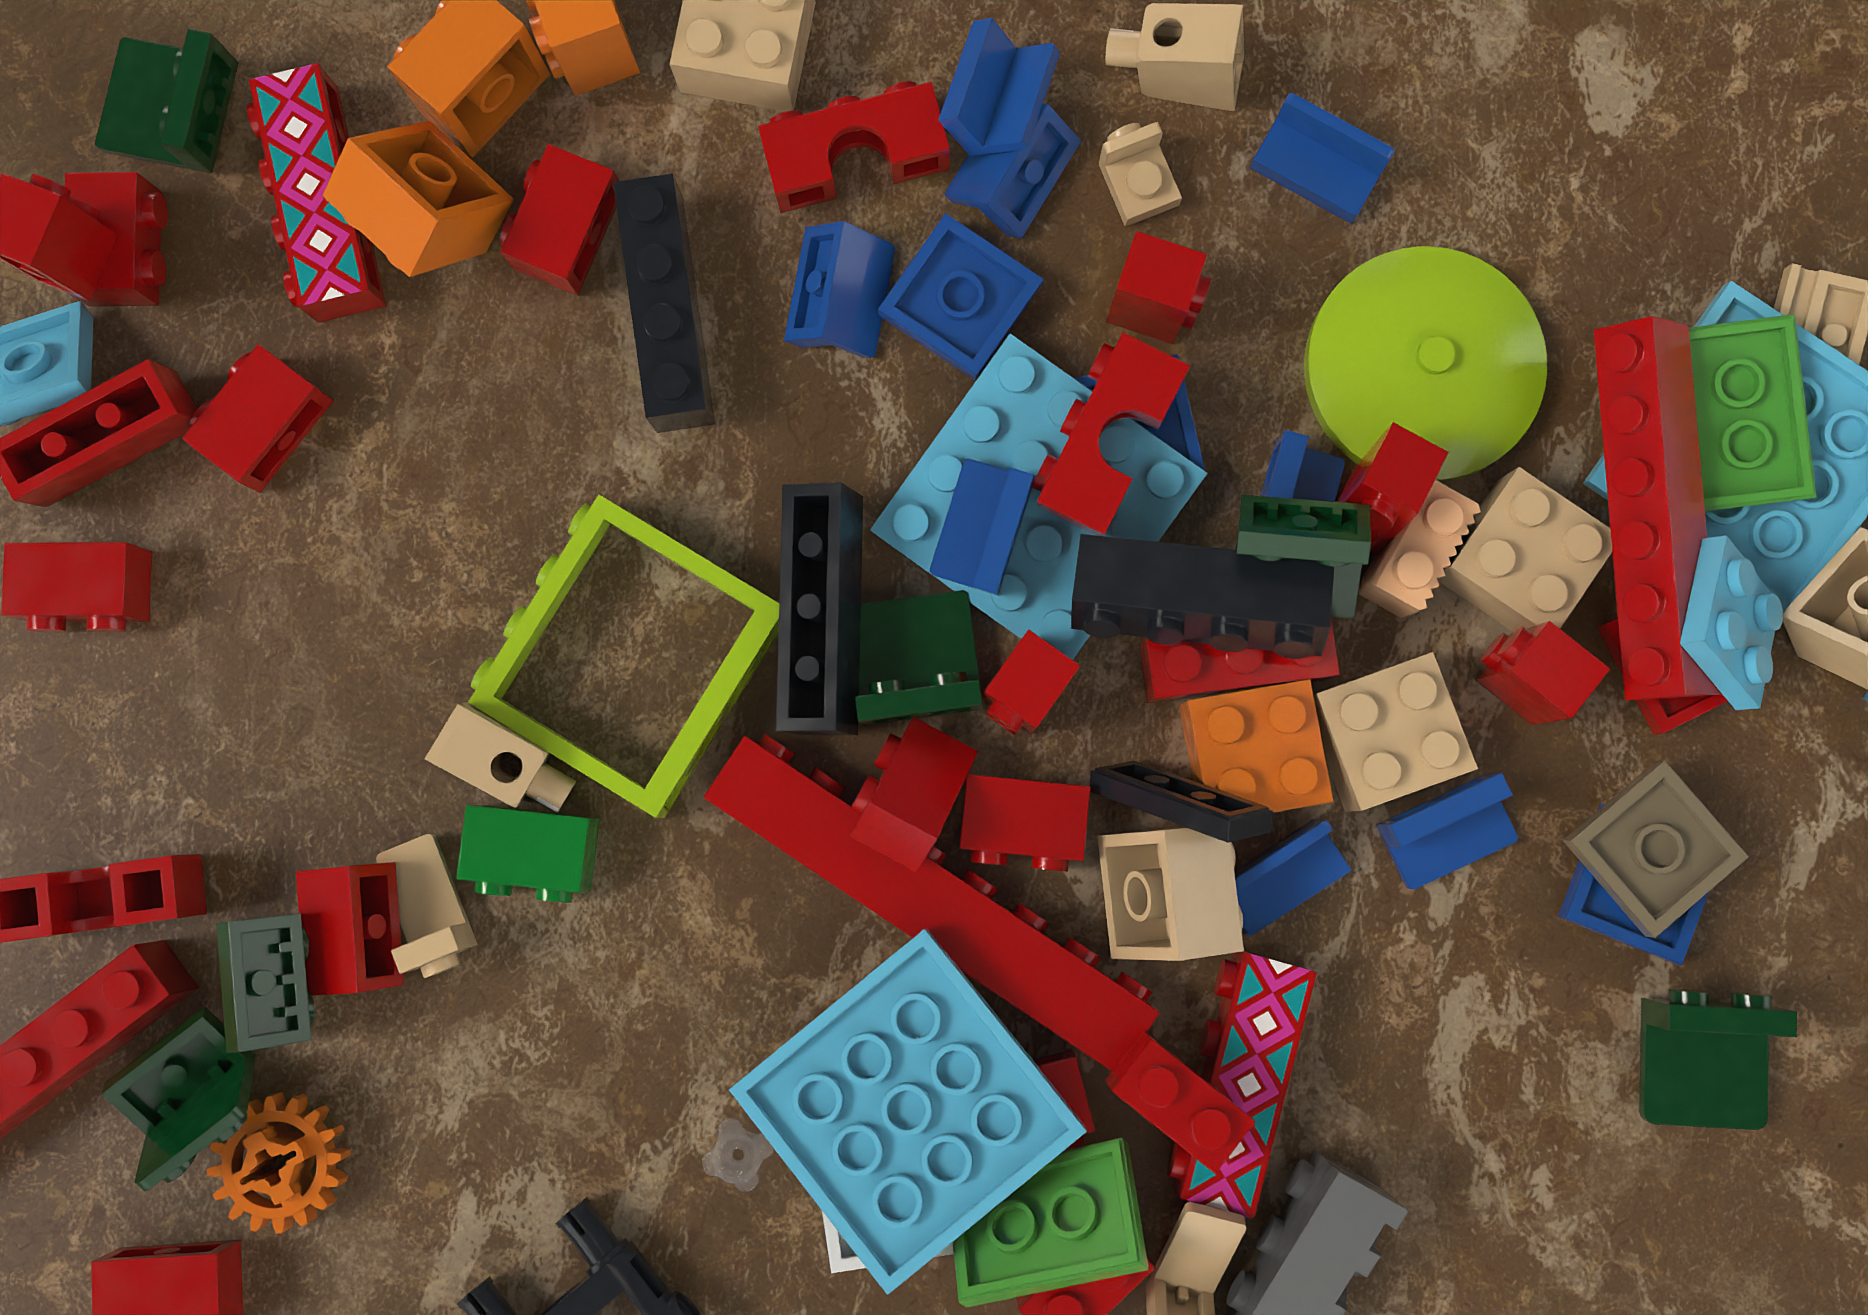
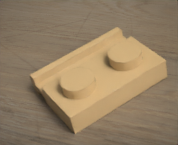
(1827, 306)

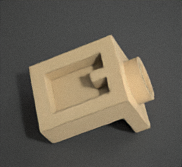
(1138, 173)

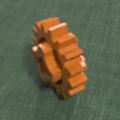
(292, 1187)

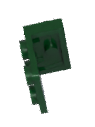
(1708, 1058)
(183, 1096)

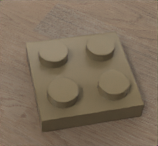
(1655, 849)

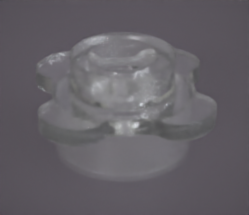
(739, 1172)

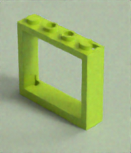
(711, 711)

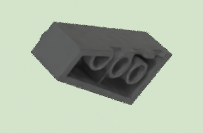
(1315, 1242)

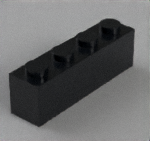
(663, 303)
(1201, 596)
(819, 609)

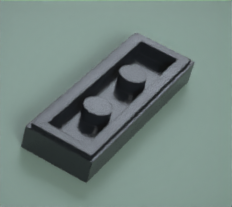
(1182, 801)

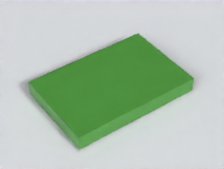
(1751, 413)
(1056, 1230)

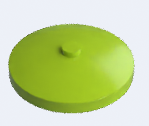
(1431, 347)

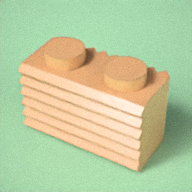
(1415, 559)

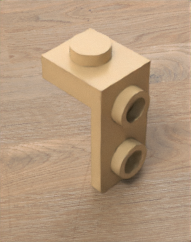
(427, 908)
(1194, 1261)

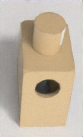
(1184, 53)
(472, 751)

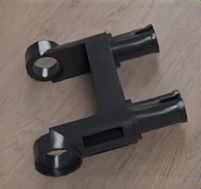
(613, 1269)

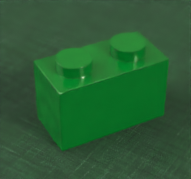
(527, 850)

